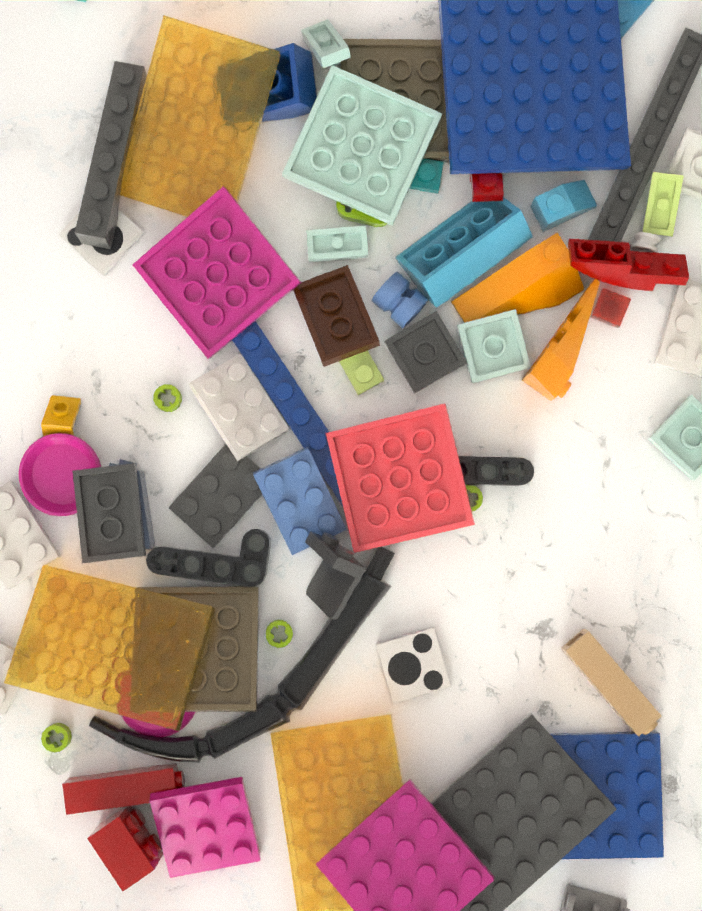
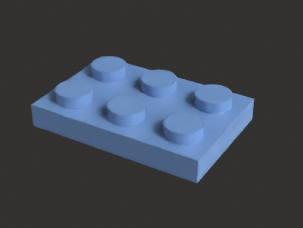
(299, 499)

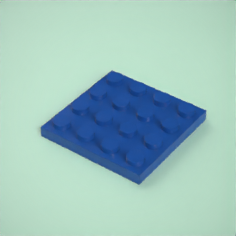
(630, 776)

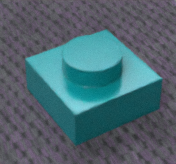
(428, 176)

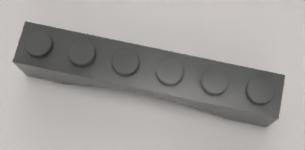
(102, 191)

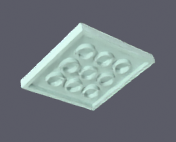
(362, 145)

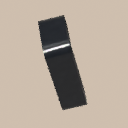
(473, 474)
(208, 560)

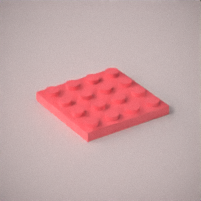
(400, 478)

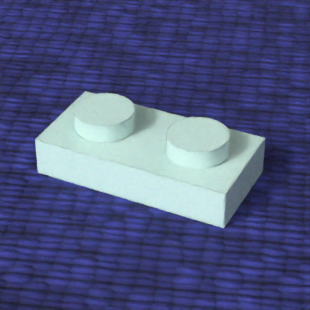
(326, 43)
(337, 243)

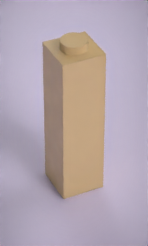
(612, 683)

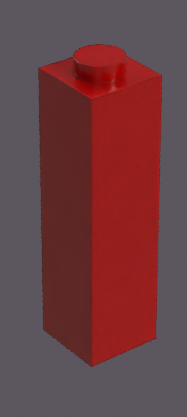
(119, 788)

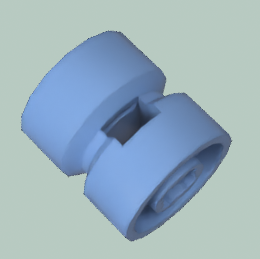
(399, 300)

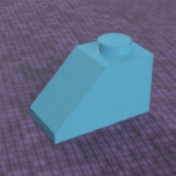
(562, 204)

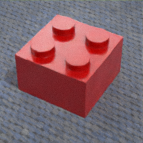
(126, 846)

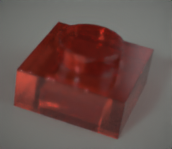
(610, 307)

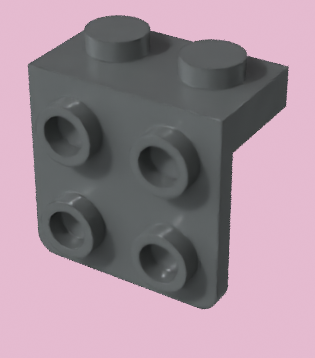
(336, 575)

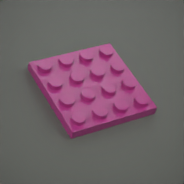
(216, 273)
(405, 860)

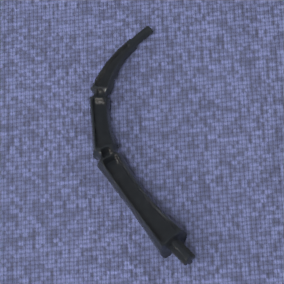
(292, 691)

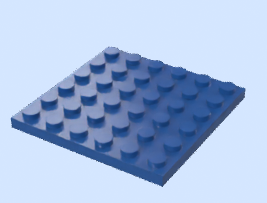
(533, 86)

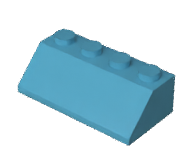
(464, 248)

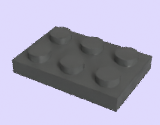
(218, 496)
(109, 513)

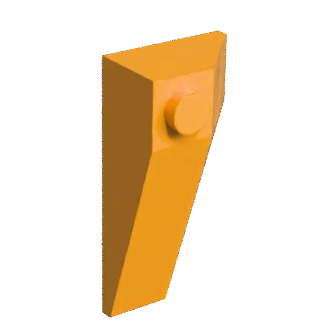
(528, 283)
(558, 359)

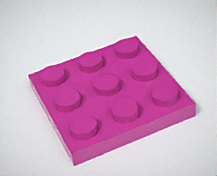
(205, 827)

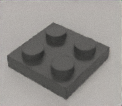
(425, 352)

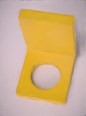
(60, 415)

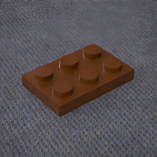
(336, 316)

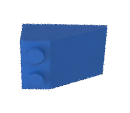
(293, 85)

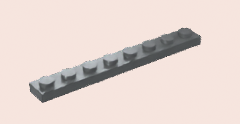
(650, 138)

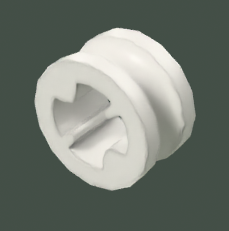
(645, 242)

